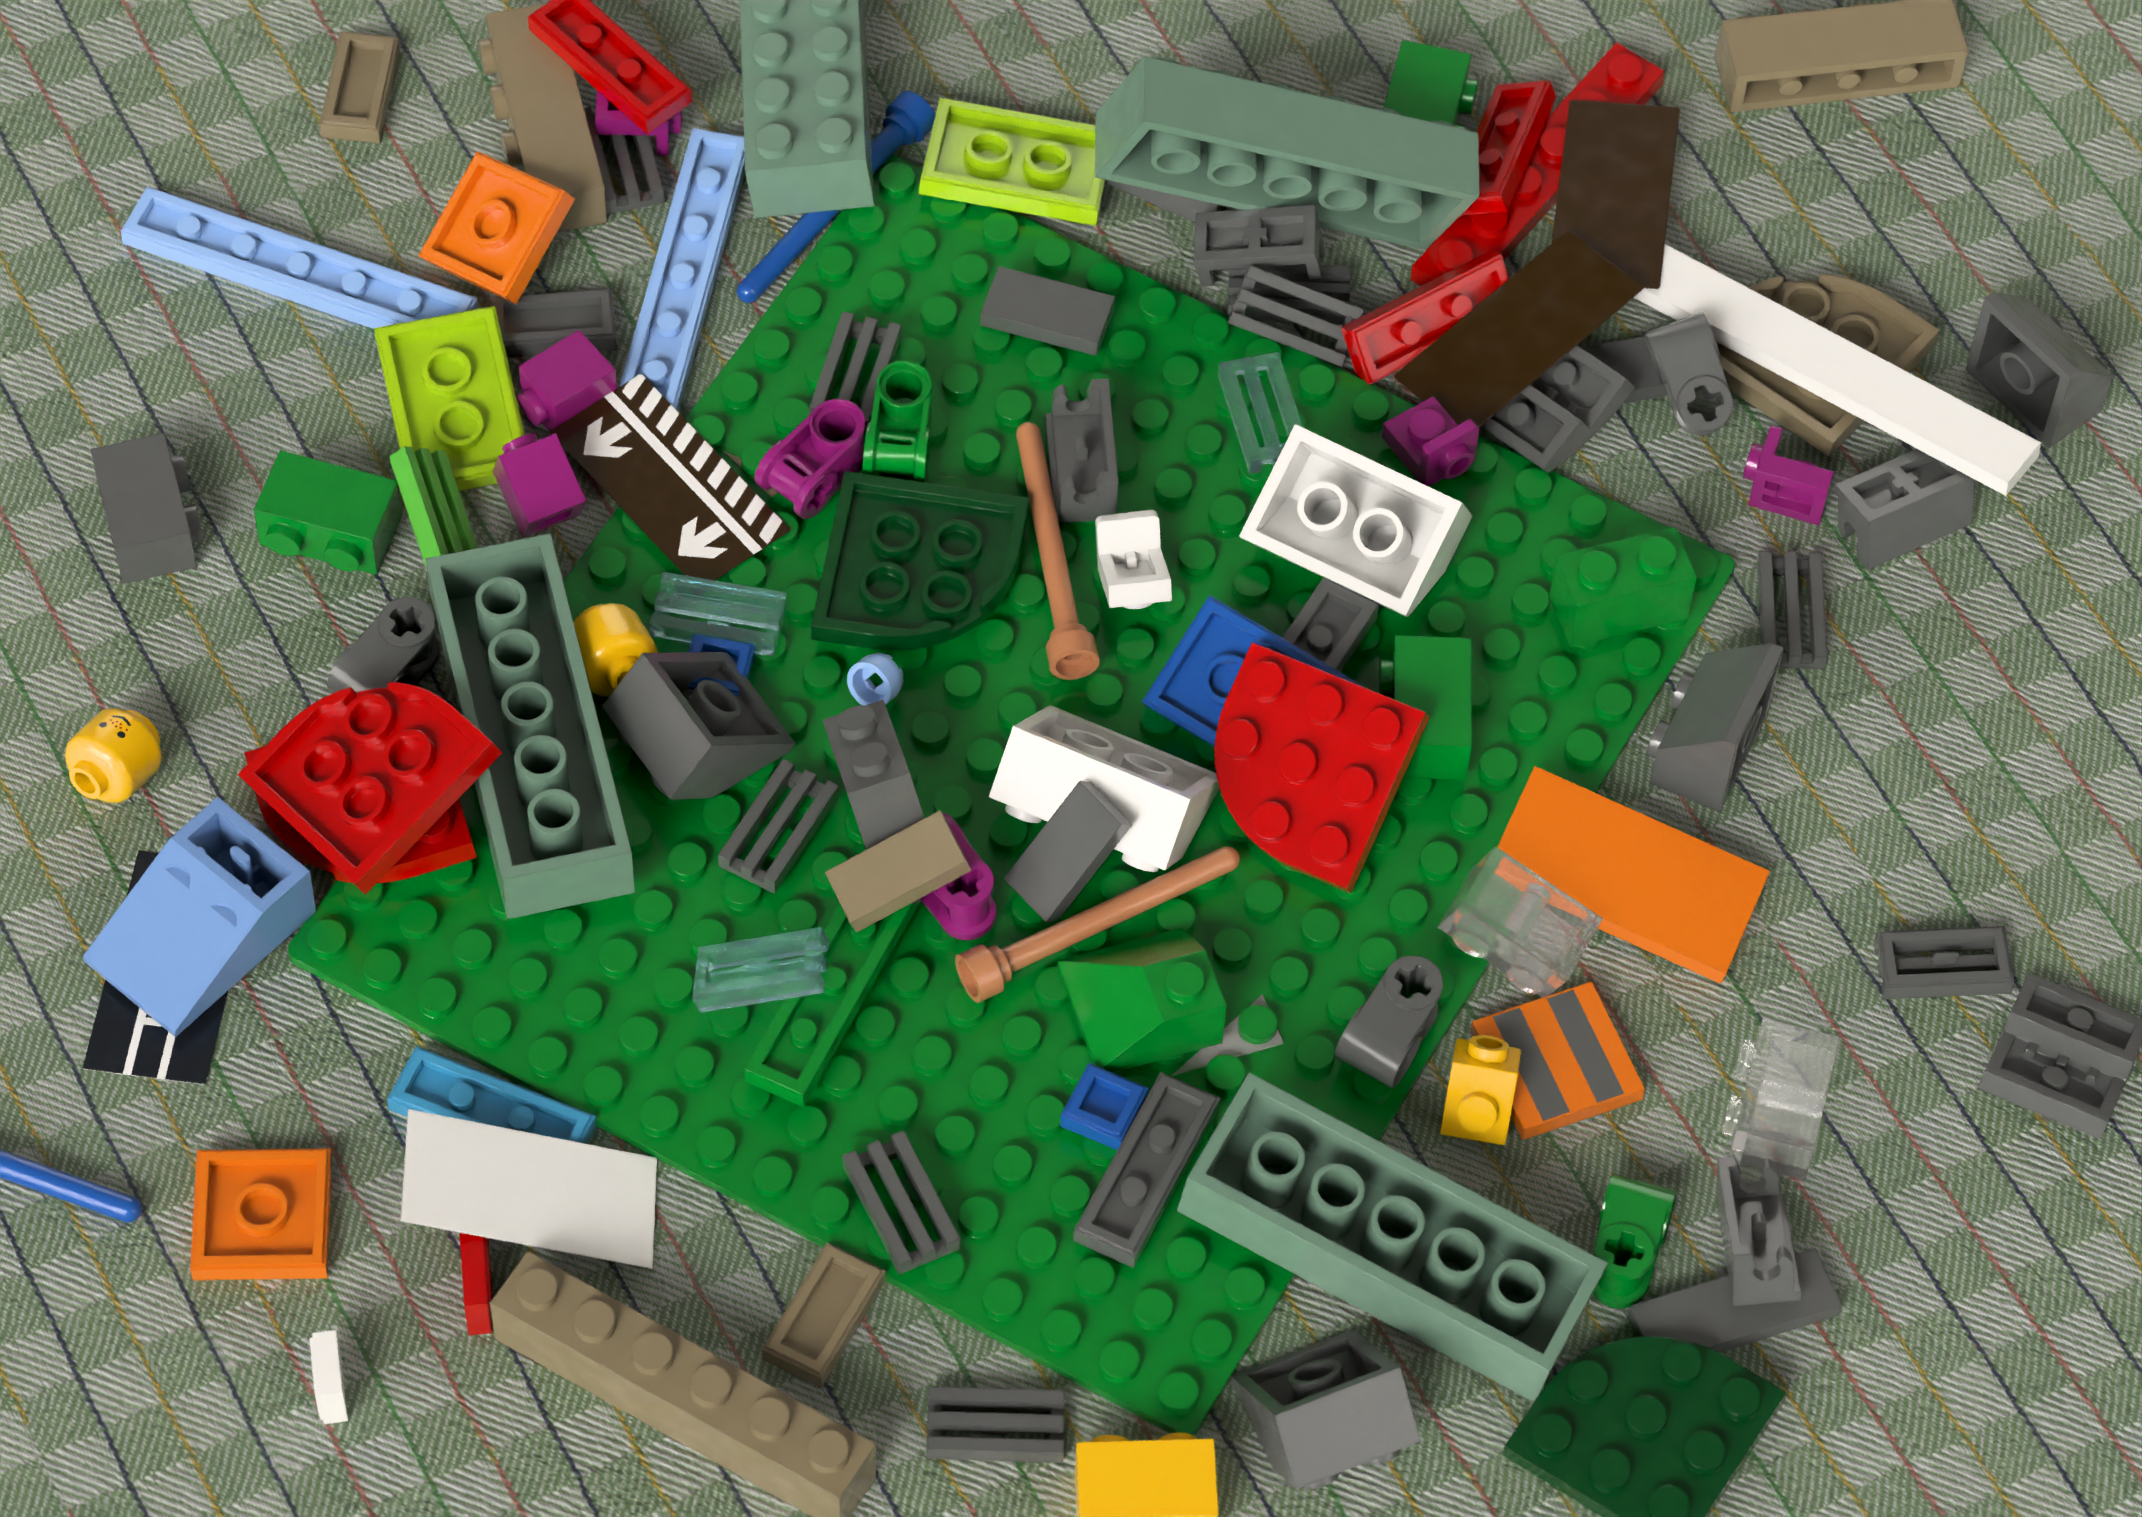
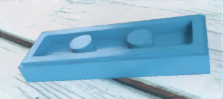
(462, 1092)

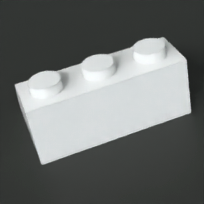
(1356, 522)
(1148, 786)

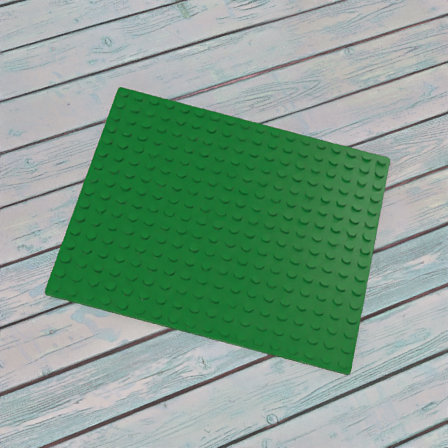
(601, 991)

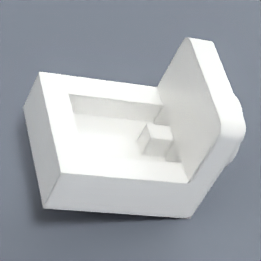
(1132, 560)

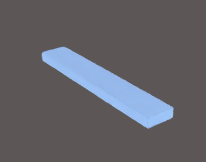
(687, 263)
(284, 264)

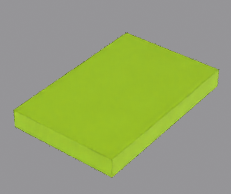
(1013, 162)
(451, 390)

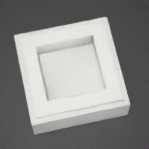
(328, 1377)

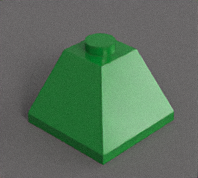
(1145, 1000)

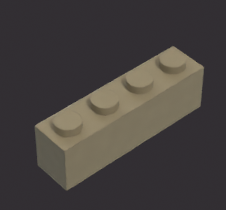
(1840, 54)
(543, 114)

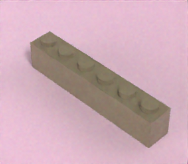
(683, 1390)

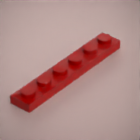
(1616, 78)

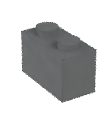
(145, 507)
(873, 771)

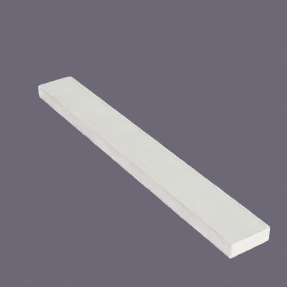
(1844, 373)

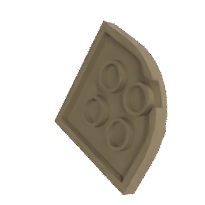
(1853, 313)

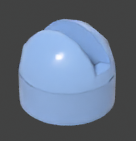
(861, 686)

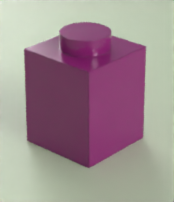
(564, 381)
(538, 483)

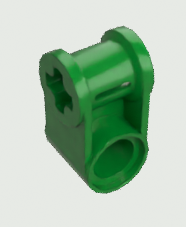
(900, 432)
(1630, 1235)

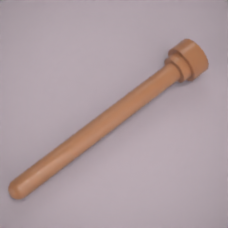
(1071, 647)
(988, 969)

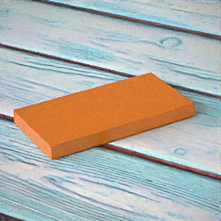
(1636, 873)

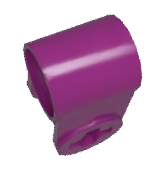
(809, 465)
(965, 904)

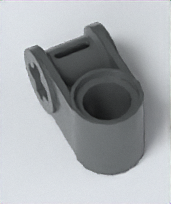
(1690, 362)
(393, 648)
(1389, 1025)

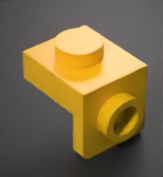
(1481, 1089)

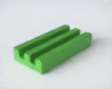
(432, 502)

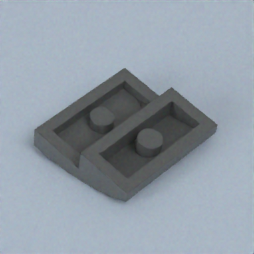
(1560, 409)
(2064, 1056)

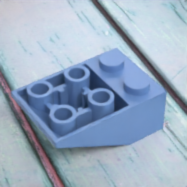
(202, 917)

